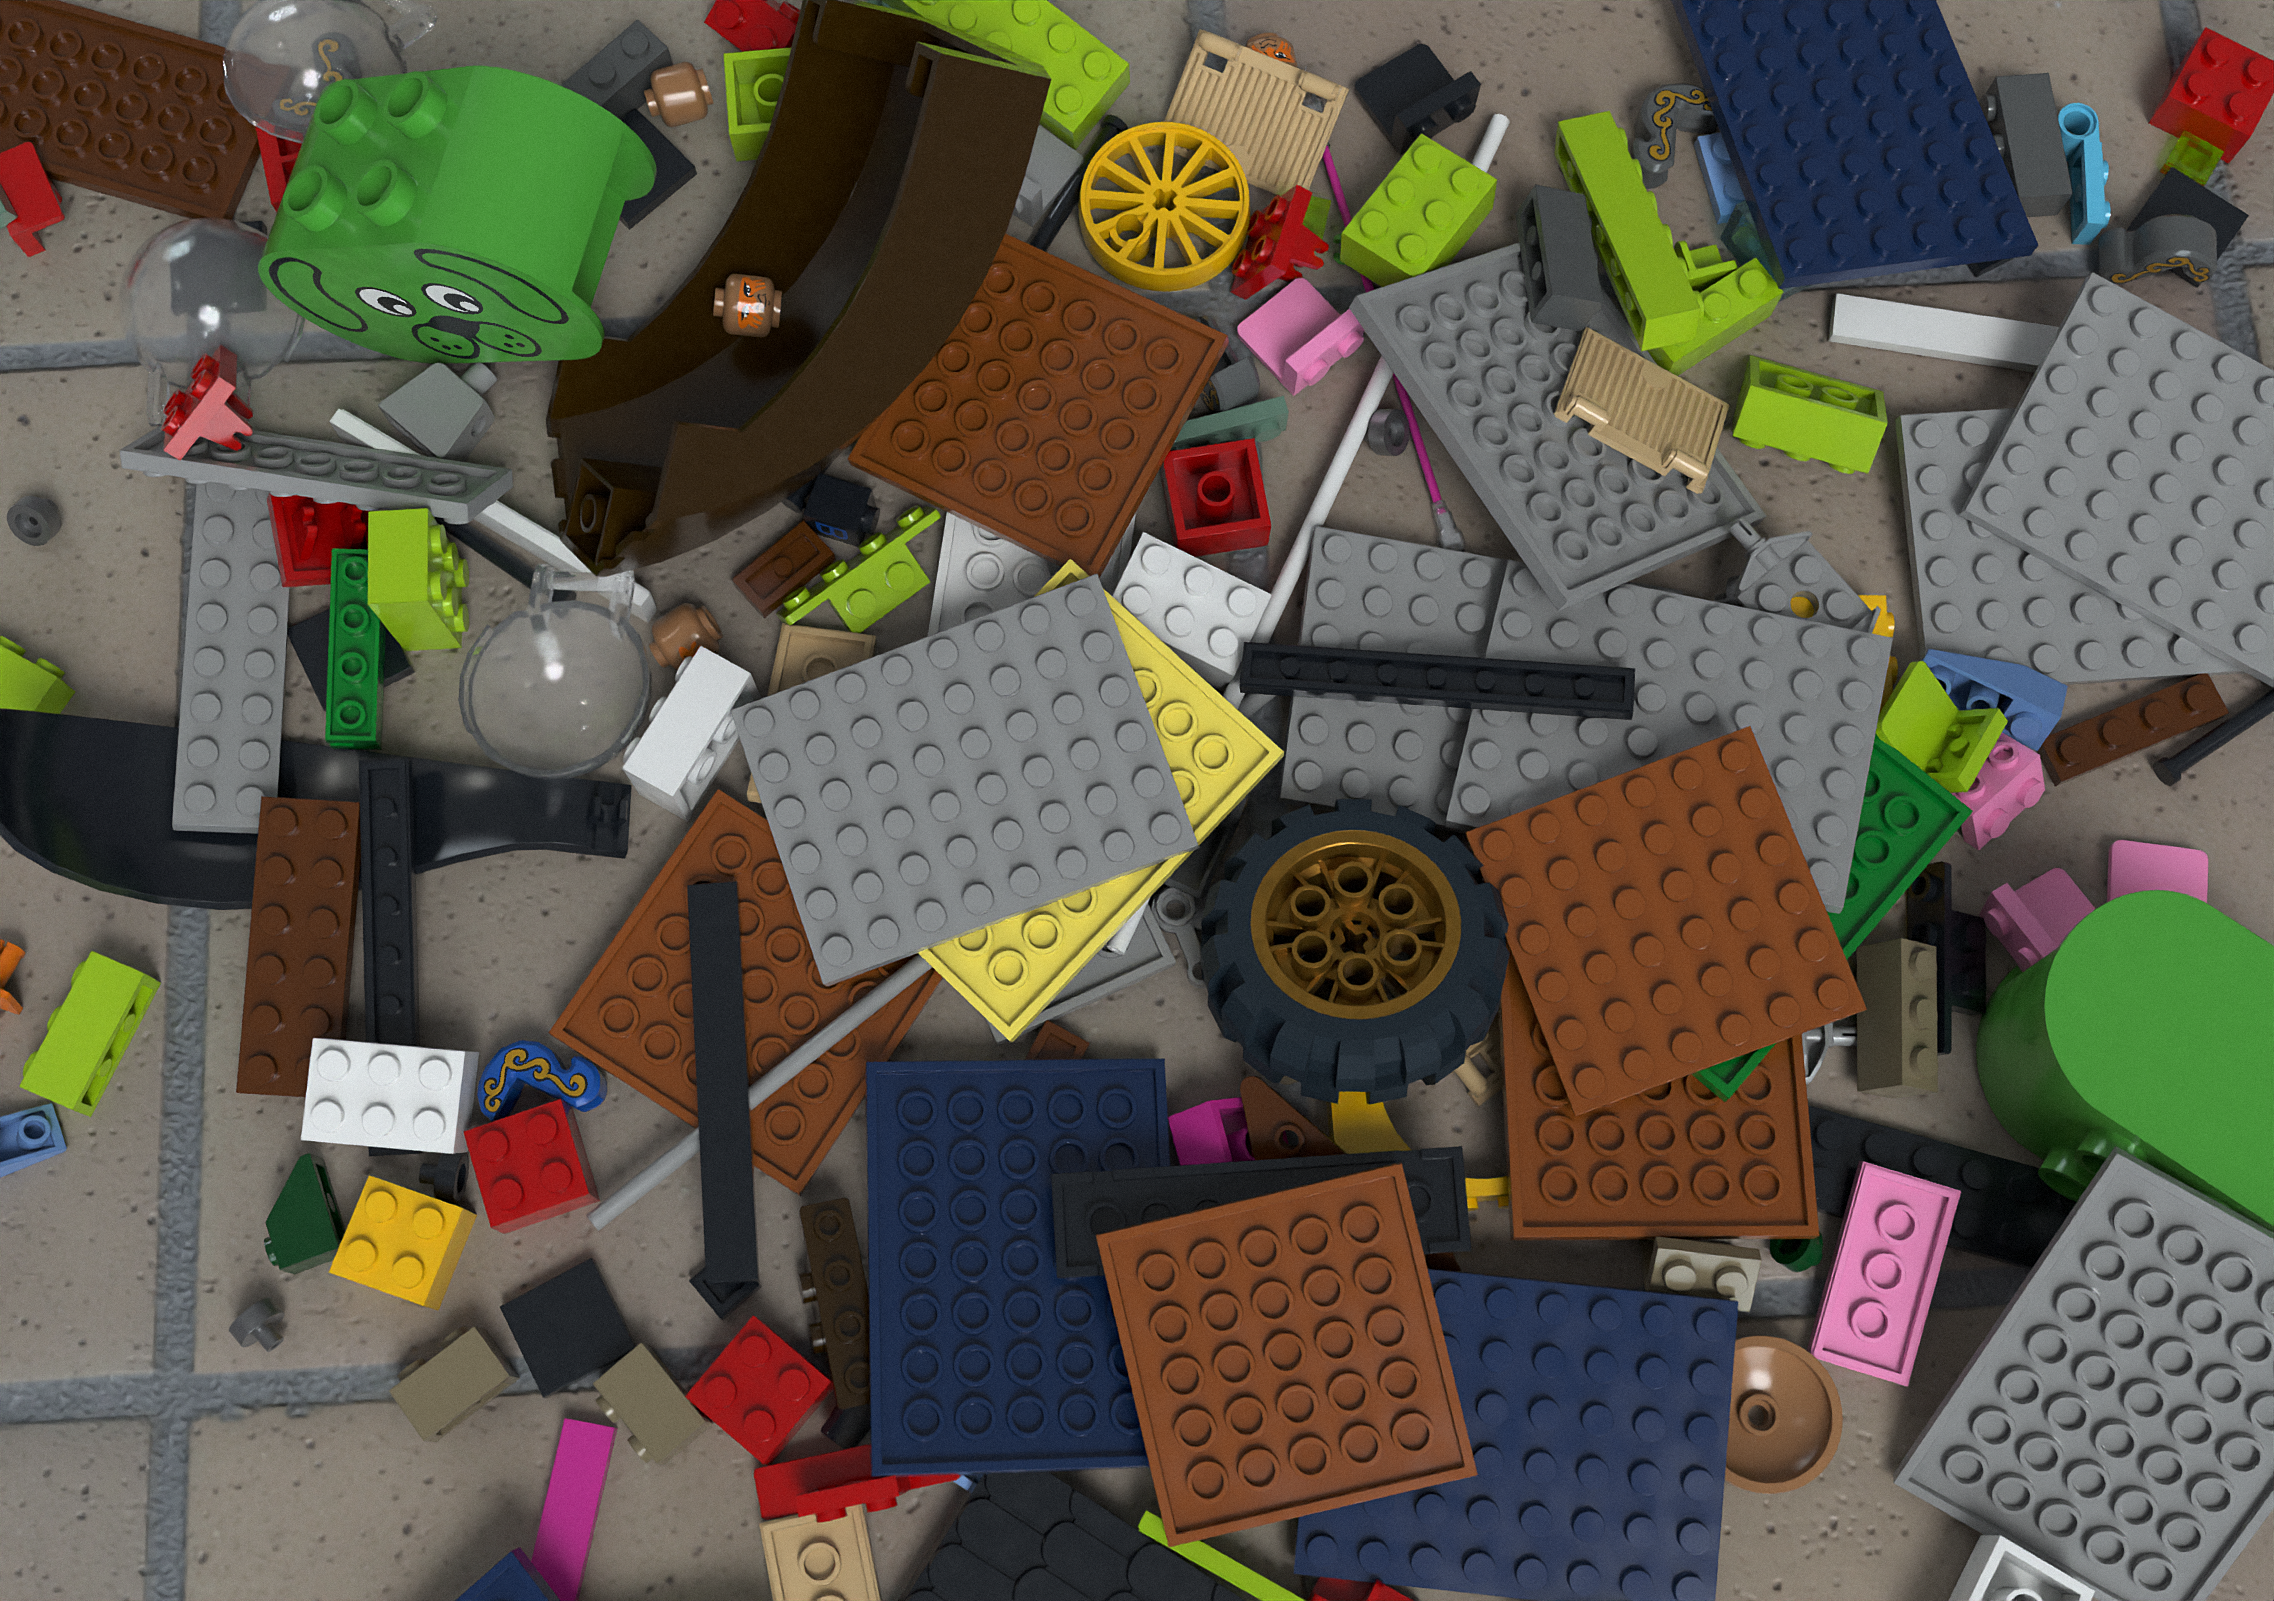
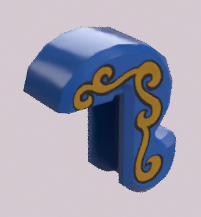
(536, 1065)

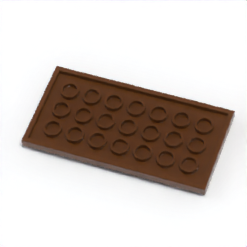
(123, 108)

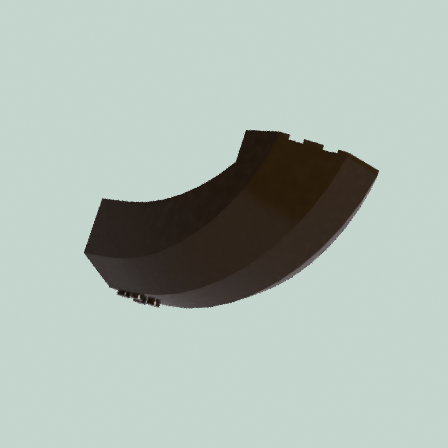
(876, 224)

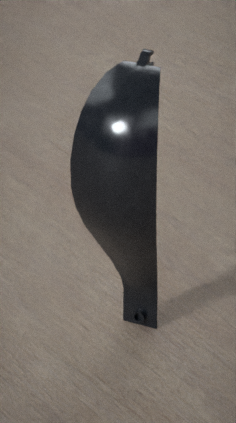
(100, 800)

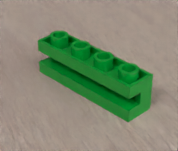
(354, 657)

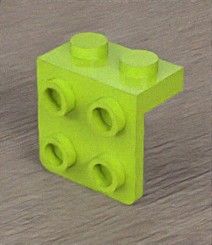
(1934, 733)

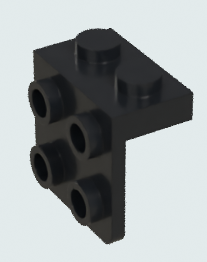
(1416, 96)

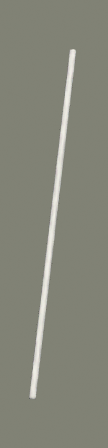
(1322, 504)

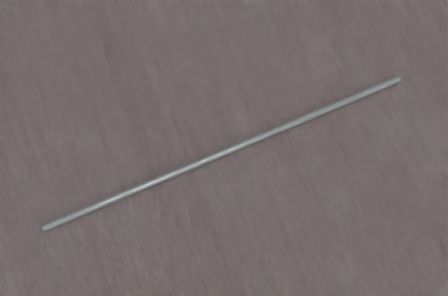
(796, 1062)

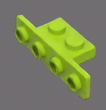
(871, 581)

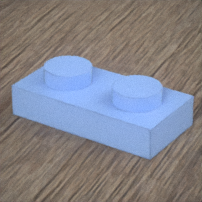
(1718, 175)

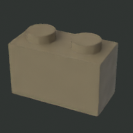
(453, 1382)
(651, 1405)

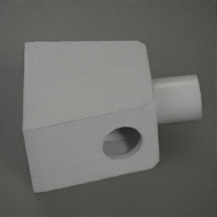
(442, 411)

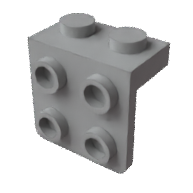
(1047, 175)

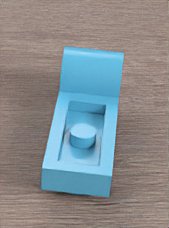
(2086, 171)

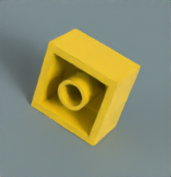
(403, 1243)

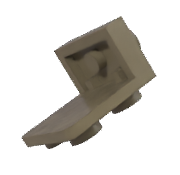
(1700, 1269)

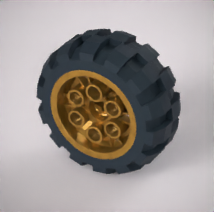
(1354, 869)

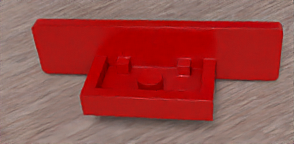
(754, 23)
(831, 1483)

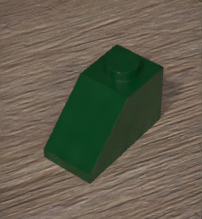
(305, 1219)

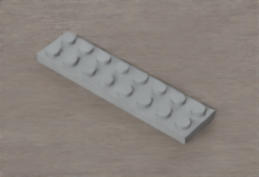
(329, 473)
(231, 665)

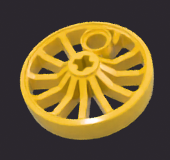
(1149, 206)

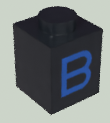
(841, 510)

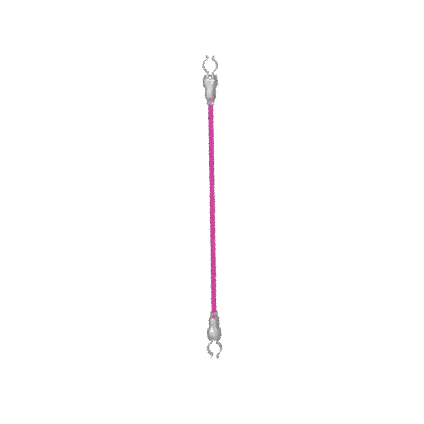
(1447, 533)

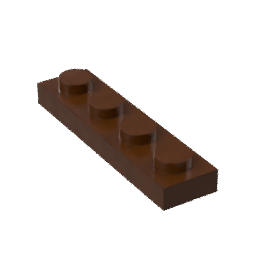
(2131, 728)

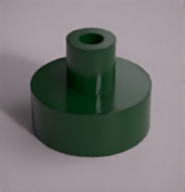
(1797, 1254)

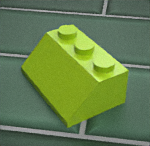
(1809, 415)

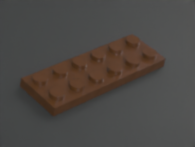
(298, 940)

